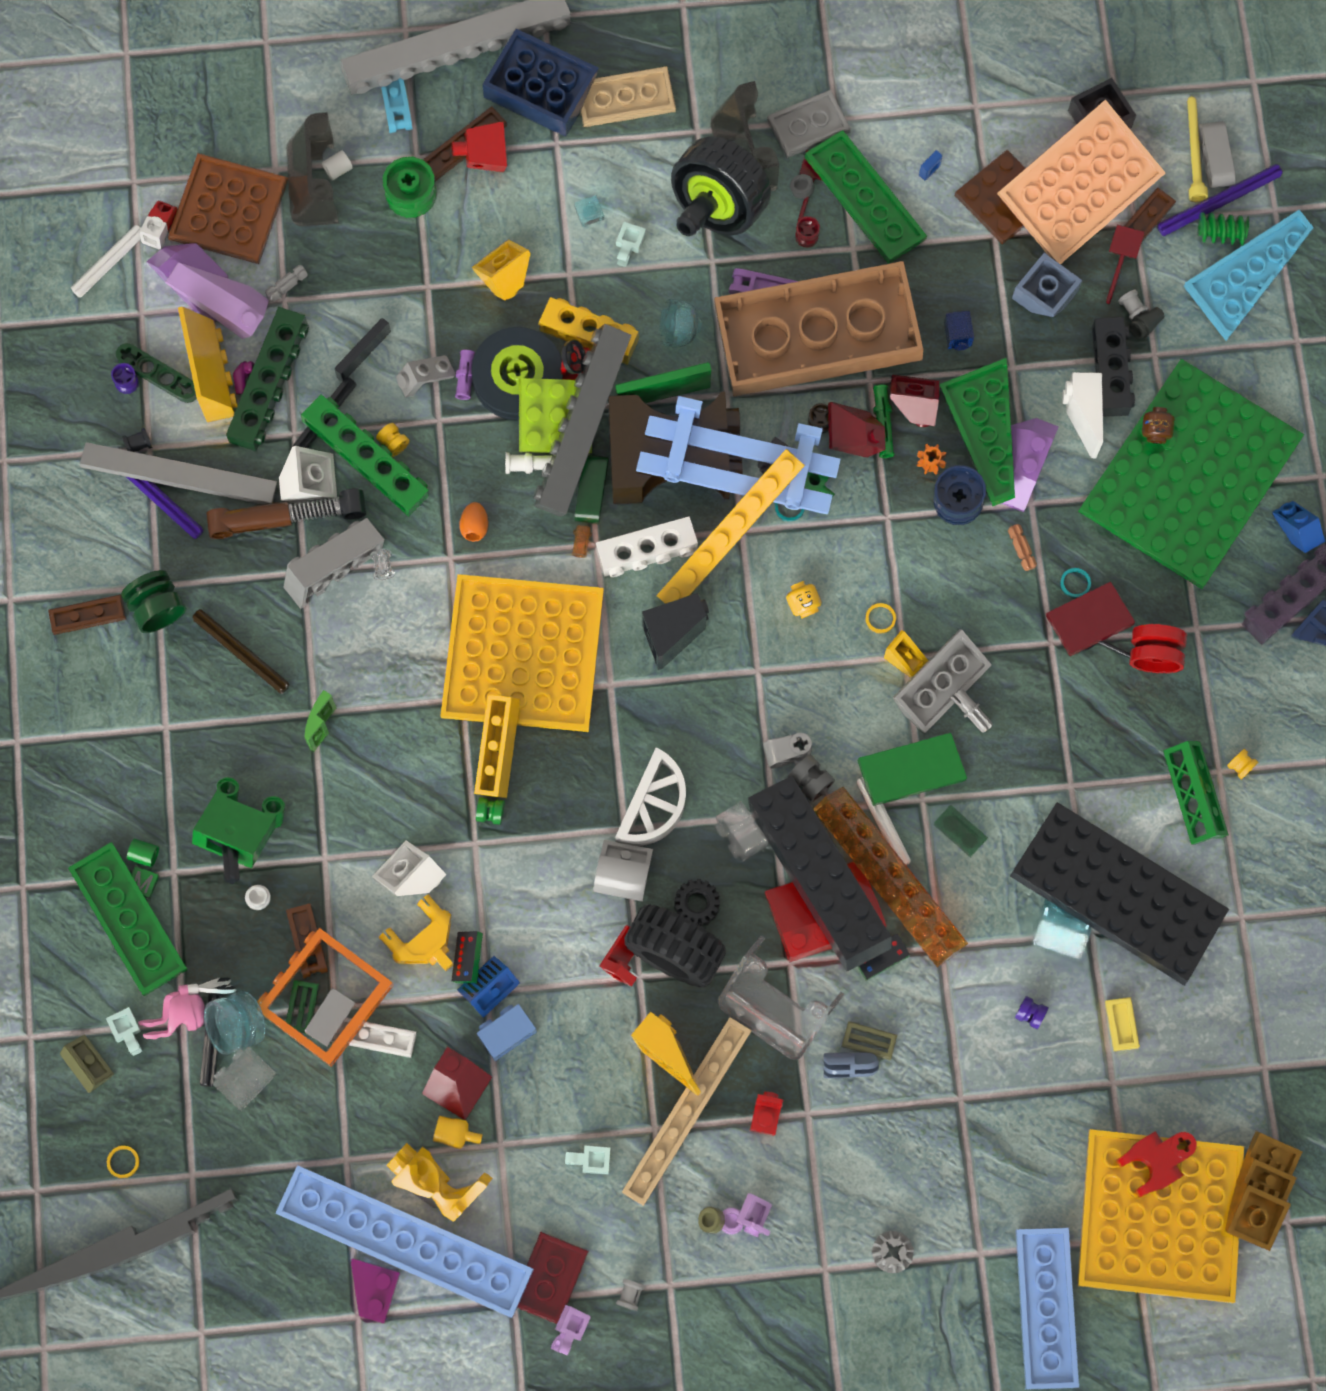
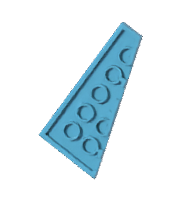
(1239, 280)

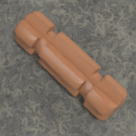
(1022, 547)

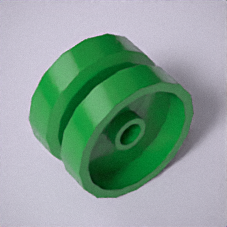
(409, 187)

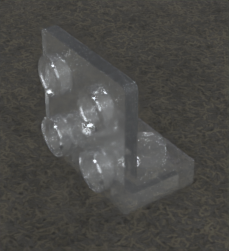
(243, 1078)

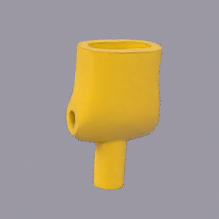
(454, 1132)

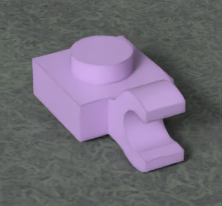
(572, 1326)

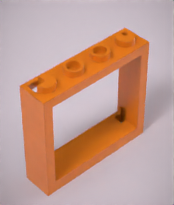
(356, 1022)

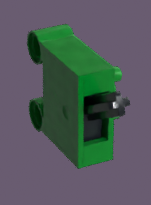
(236, 829)

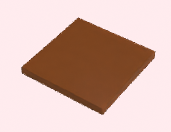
(228, 208)

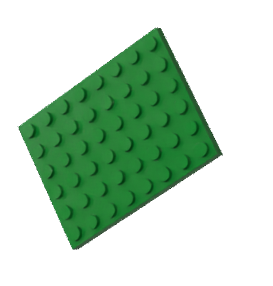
(1201, 486)

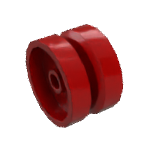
(1158, 648)

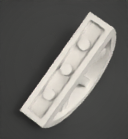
(642, 795)

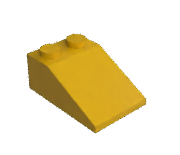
(659, 1043)

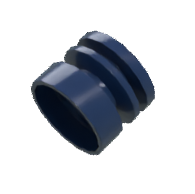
(963, 482)

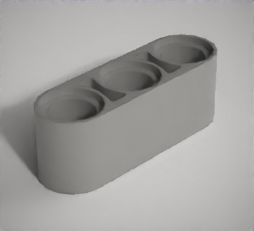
(1216, 154)

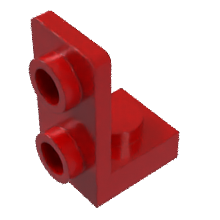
(617, 960)
(766, 1113)

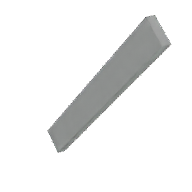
(178, 474)

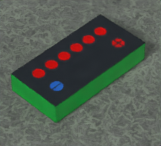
(467, 957)
(885, 960)

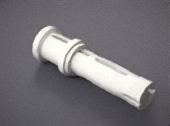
(525, 462)

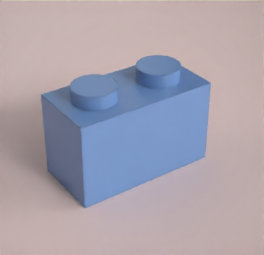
(506, 1031)

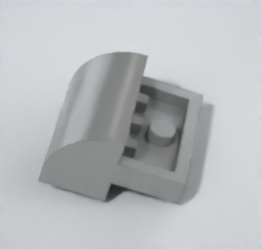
(622, 870)

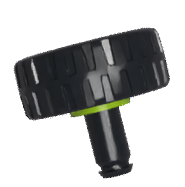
(719, 187)

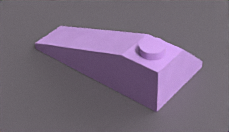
(227, 301)

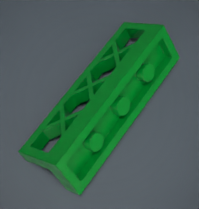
(1203, 788)

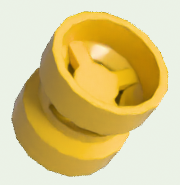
(392, 439)

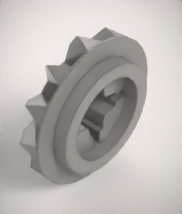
(891, 1264)

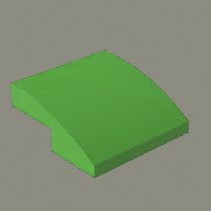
(316, 728)

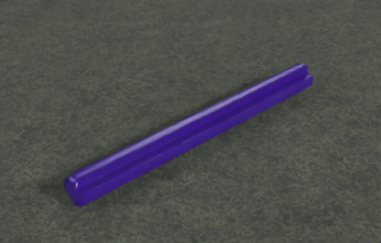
(1220, 199)

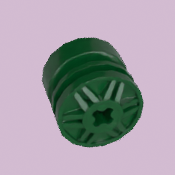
(153, 601)

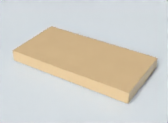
(628, 97)

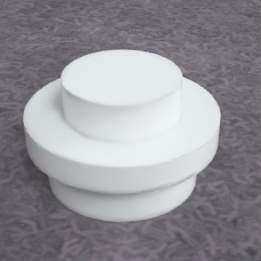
(257, 897)

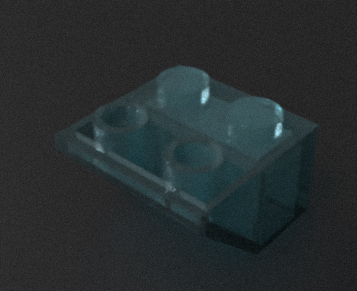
(1061, 931)

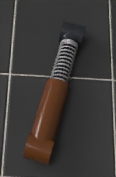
(225, 522)

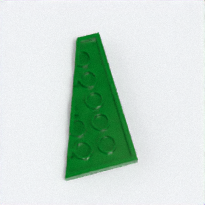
(983, 417)

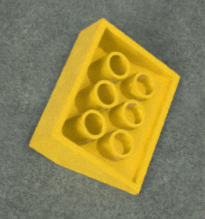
(207, 365)

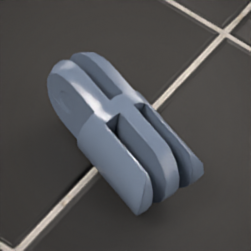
(850, 1065)

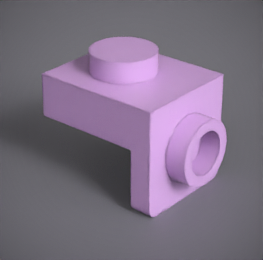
(754, 1215)

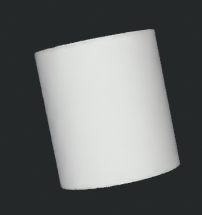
(337, 165)

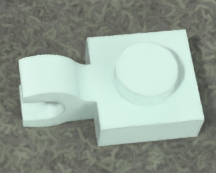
(629, 240)
(124, 1028)
(593, 1159)

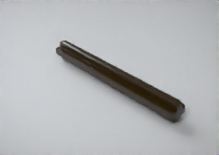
(240, 651)

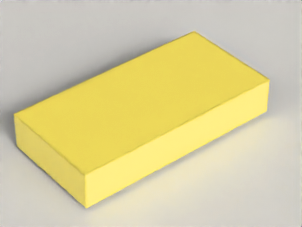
(1122, 1024)

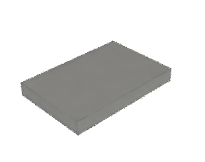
(808, 123)

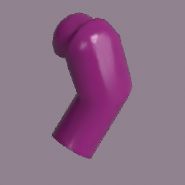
(241, 374)

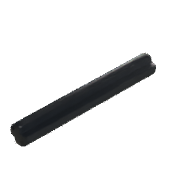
(339, 397)
(210, 1054)

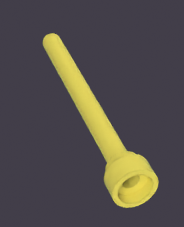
(1198, 191)

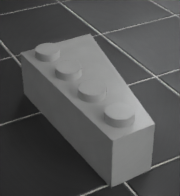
(331, 561)

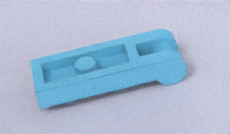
(396, 105)

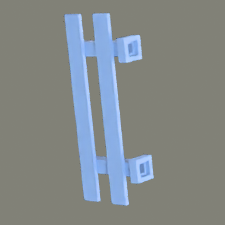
(685, 433)

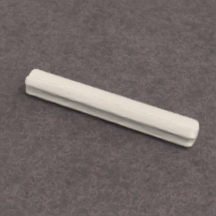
(106, 262)
(884, 824)

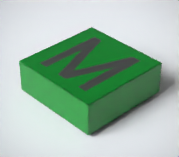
(145, 880)

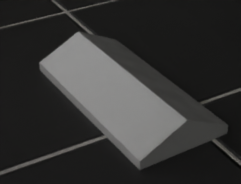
(929, 690)

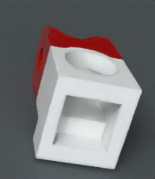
(158, 224)

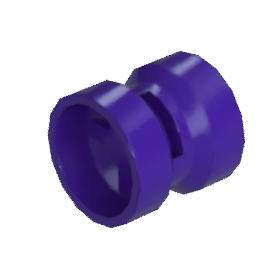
(121, 374)
(1031, 1012)

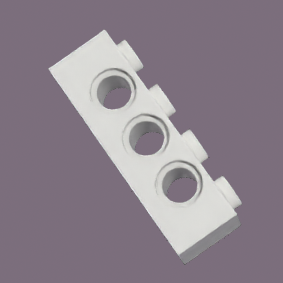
(655, 536)

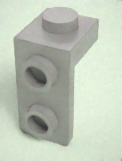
(423, 371)

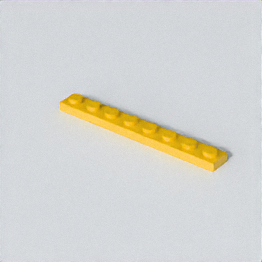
(732, 528)

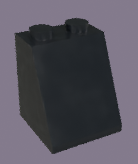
(674, 626)

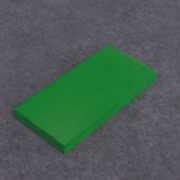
(668, 383)
(912, 769)

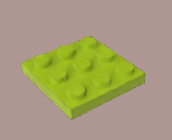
(541, 411)

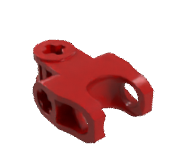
(1160, 1159)

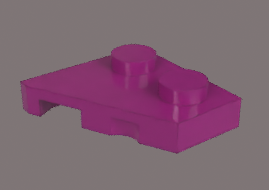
(373, 1289)

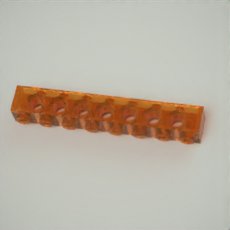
(890, 876)

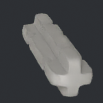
(286, 283)

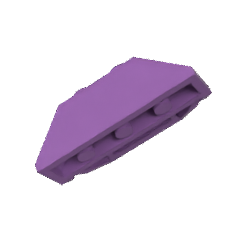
(189, 254)
(1030, 448)

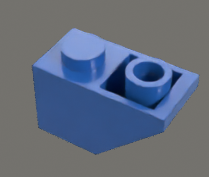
(1299, 526)

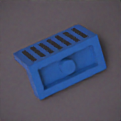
(492, 986)

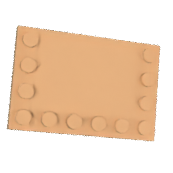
(1081, 183)

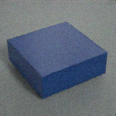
(930, 165)

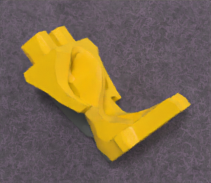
(427, 1181)

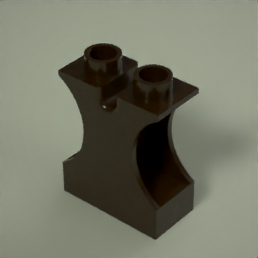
(627, 438)

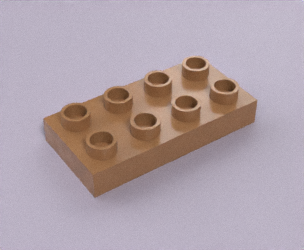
(818, 328)

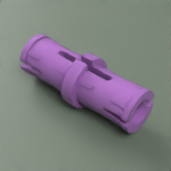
(464, 375)

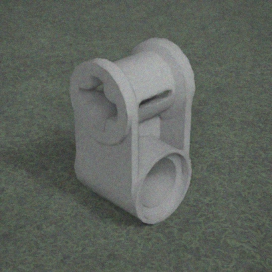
(784, 749)

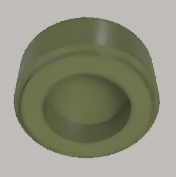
(711, 1220)

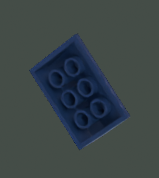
(540, 82)

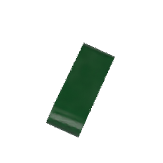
(591, 489)

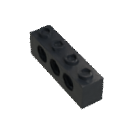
(1113, 330)

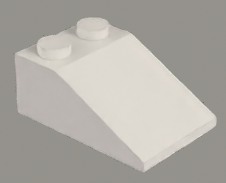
(1085, 409)

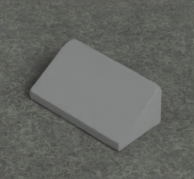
(329, 1017)

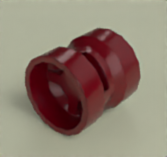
(807, 226)

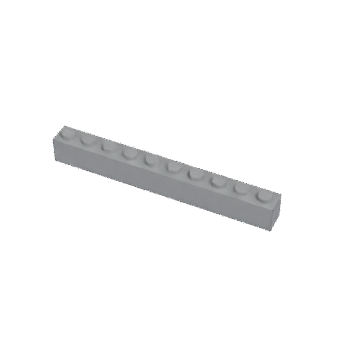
(452, 43)

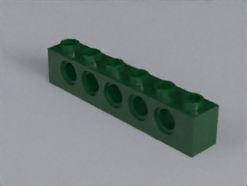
(283, 323)

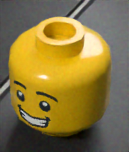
(803, 599)

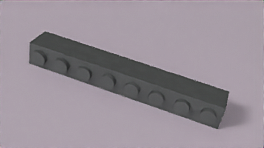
(582, 420)

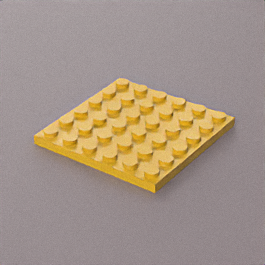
(524, 645)
(1168, 1238)

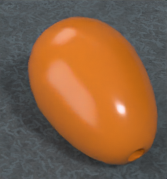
(474, 522)

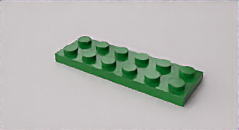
(865, 196)
(127, 919)

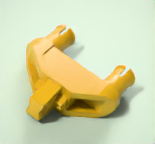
(429, 944)

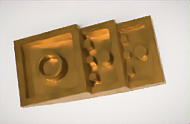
(1262, 1191)

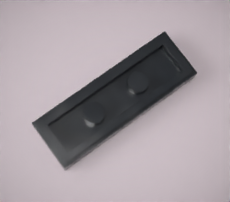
(362, 349)

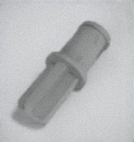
(971, 710)

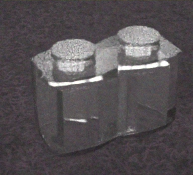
(741, 831)

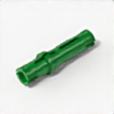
(882, 411)

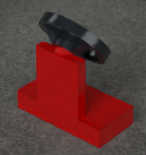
(572, 359)

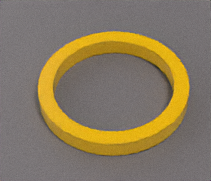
(884, 606)
(112, 1153)

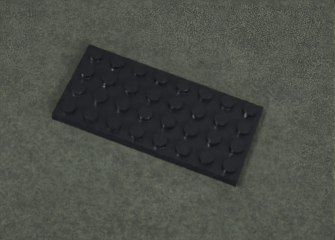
(1120, 893)

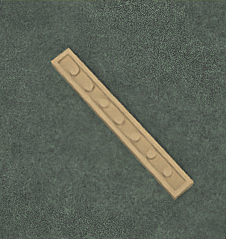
(686, 1112)

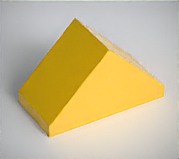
(905, 655)

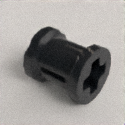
(137, 441)

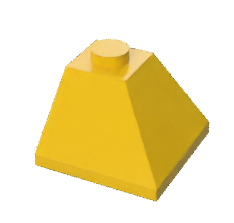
(504, 269)

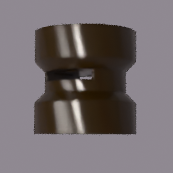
(817, 414)

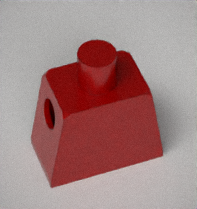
(483, 147)

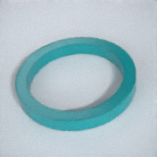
(787, 518)
(1075, 570)

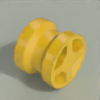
(1242, 764)

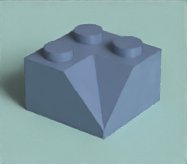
(1047, 287)

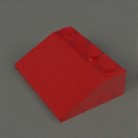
(796, 924)

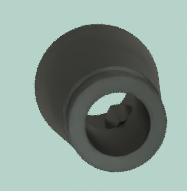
(1144, 324)

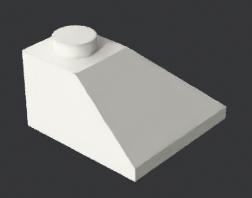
(308, 476)
(409, 872)

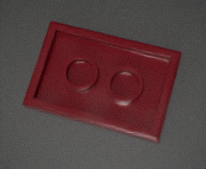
(1090, 619)
(553, 1278)

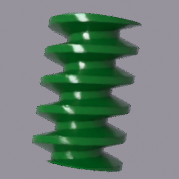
(1223, 228)

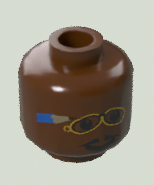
(1158, 425)

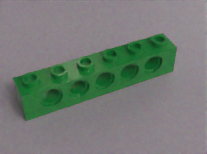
(405, 500)

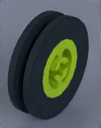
(516, 348)

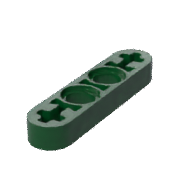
(158, 371)

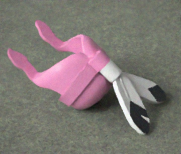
(186, 1007)

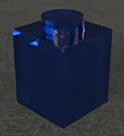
(959, 330)

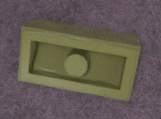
(86, 1063)

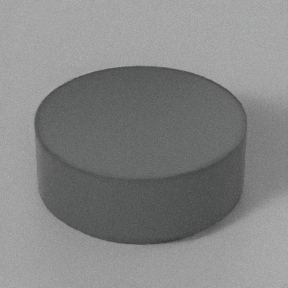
(802, 186)

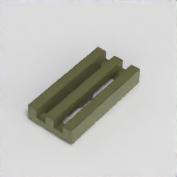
(848, 1035)

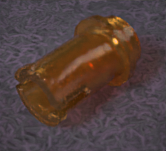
(581, 541)

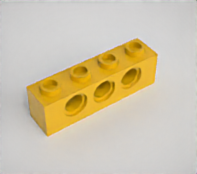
(558, 309)

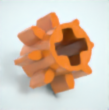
(927, 454)

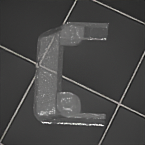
(769, 1011)

